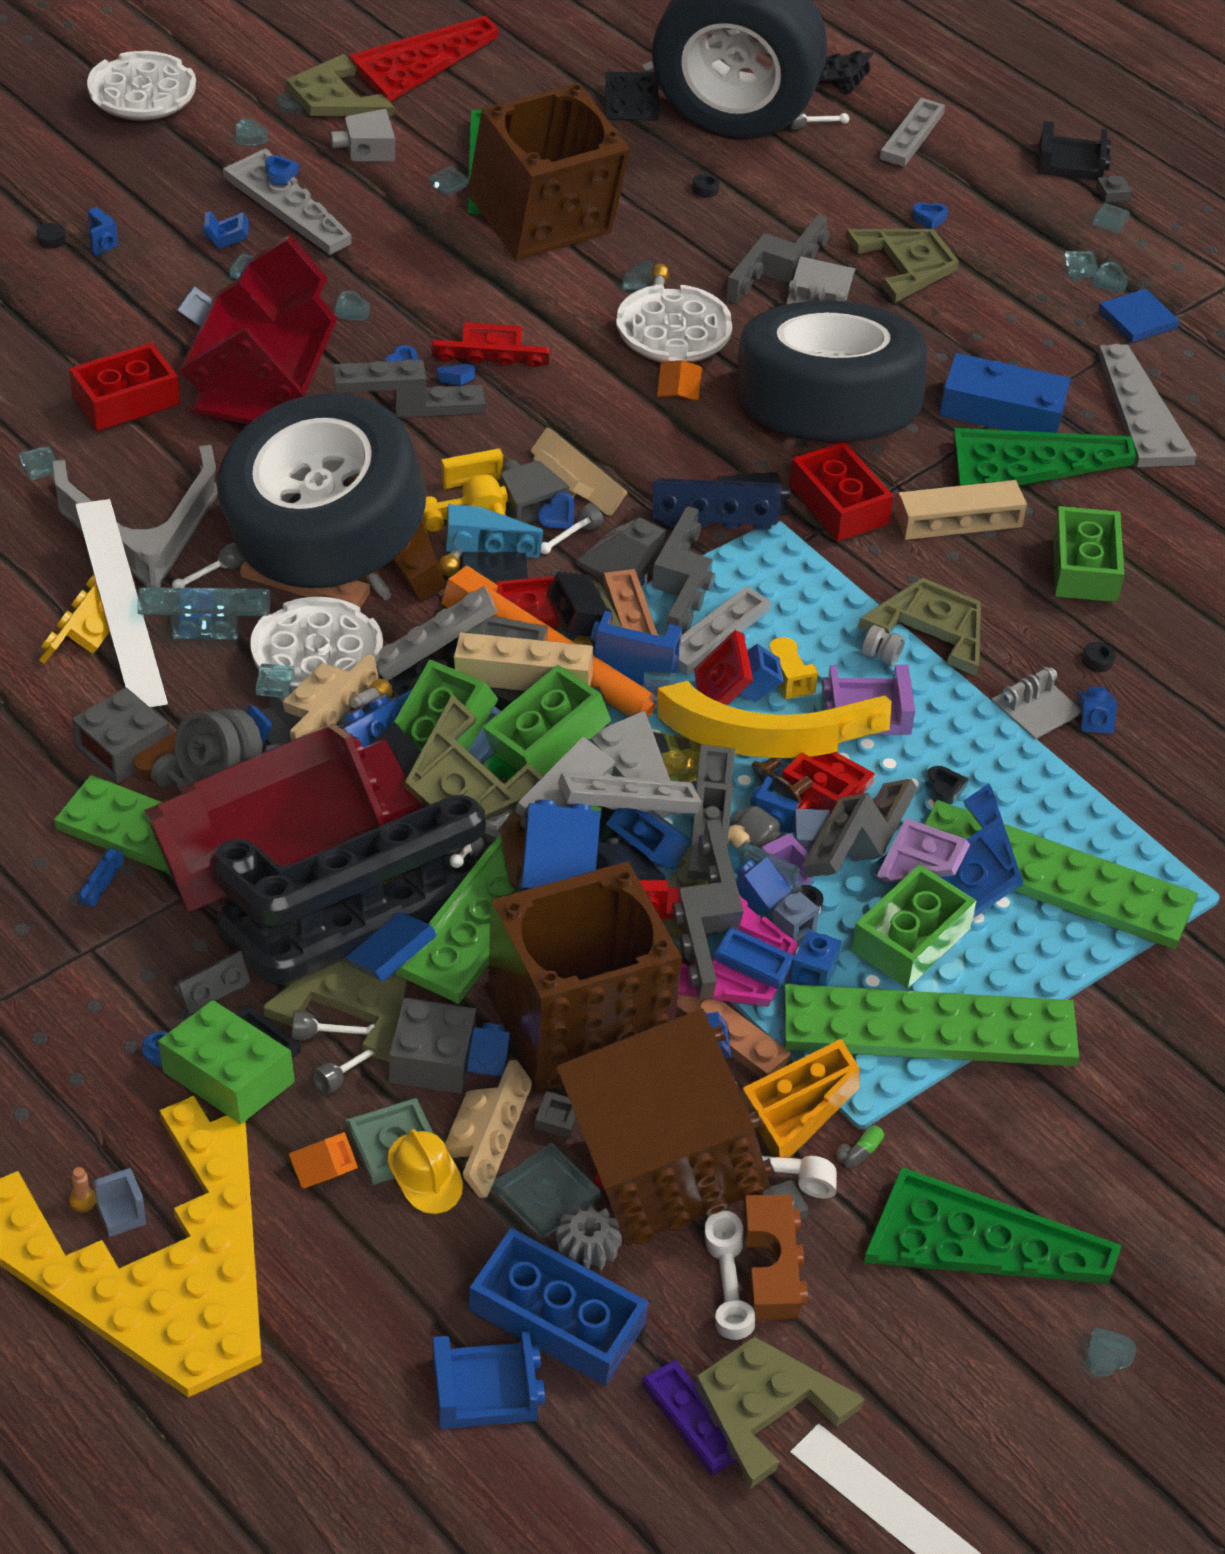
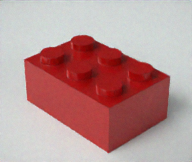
(124, 386)
(841, 491)

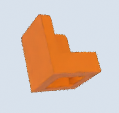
(680, 380)
(323, 1160)

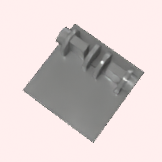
(820, 281)
(1037, 703)

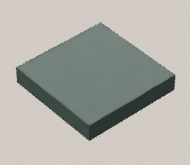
(377, 1131)

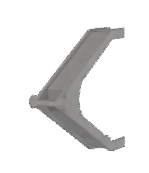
(154, 549)

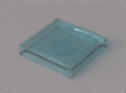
(546, 1189)

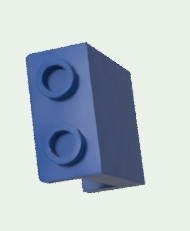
(636, 651)
(558, 843)
(487, 1383)

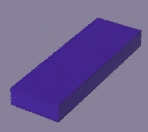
(685, 1410)

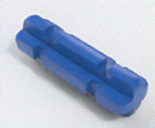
(100, 877)

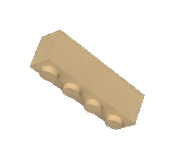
(960, 509)
(518, 661)

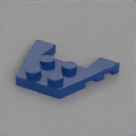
(989, 864)

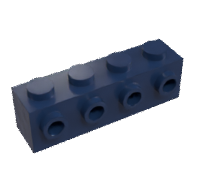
(718, 502)

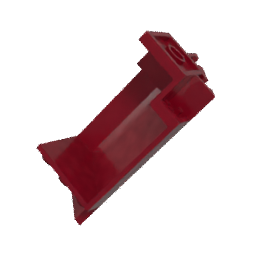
(261, 336)
(282, 801)

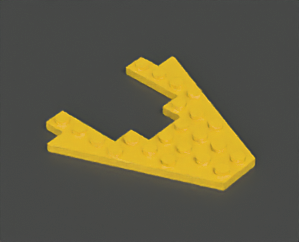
(180, 1309)

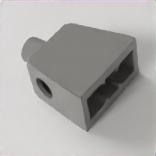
(367, 137)

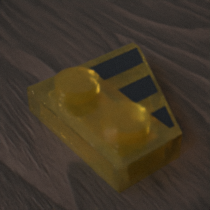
(679, 756)

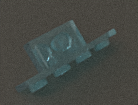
(204, 611)

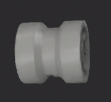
(883, 645)

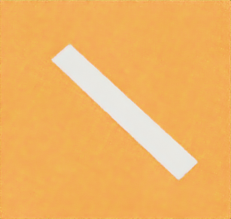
(120, 602)
(877, 1495)

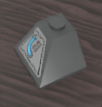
(625, 548)

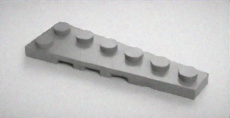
(288, 203)
(1143, 412)

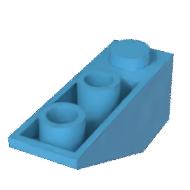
(487, 531)

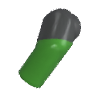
(862, 1149)

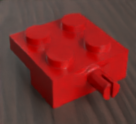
(831, 777)

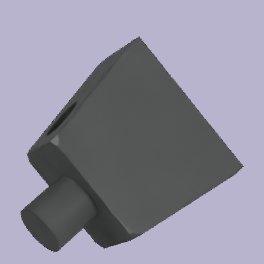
(529, 488)

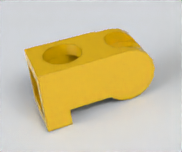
(797, 677)

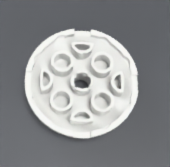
(141, 85)
(674, 323)
(315, 633)

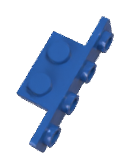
(376, 719)

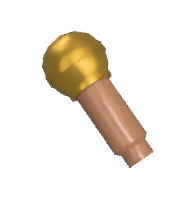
(82, 1197)

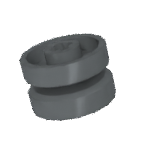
(215, 741)

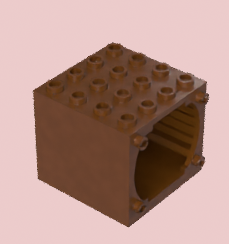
(547, 170)
(567, 933)
(666, 1126)

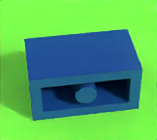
(651, 835)

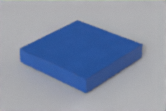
(1138, 315)
(391, 946)

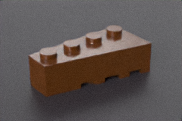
(419, 566)

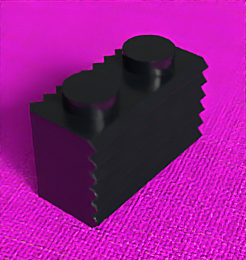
(576, 602)

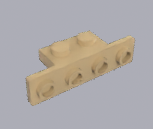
(578, 472)
(327, 695)
(487, 1125)

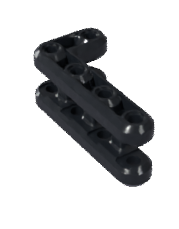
(275, 896)

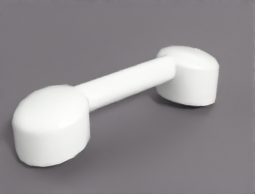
(815, 1173)
(734, 1317)

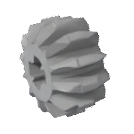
(588, 1237)

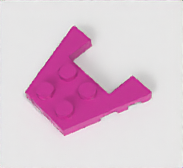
(734, 985)

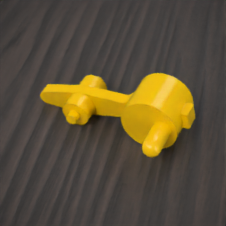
(477, 491)

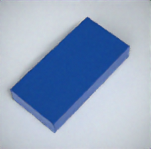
(753, 957)

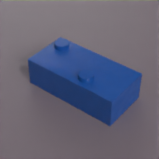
(1004, 395)
(561, 1303)

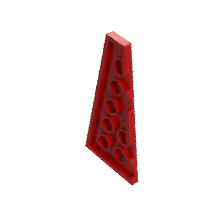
(411, 61)

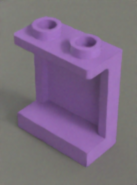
(852, 690)

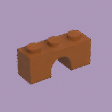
(771, 1224)

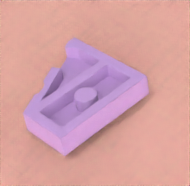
(924, 846)

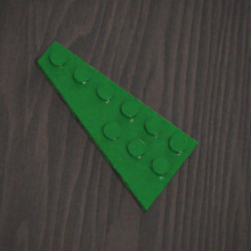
(1035, 456)
(959, 1230)

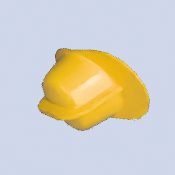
(425, 1172)

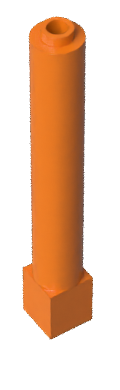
(616, 687)

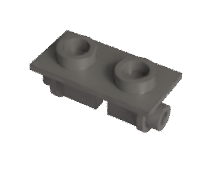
(212, 982)

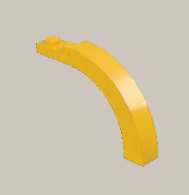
(768, 734)

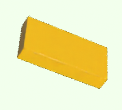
(460, 469)

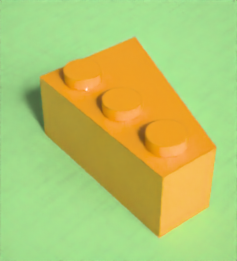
(802, 1097)

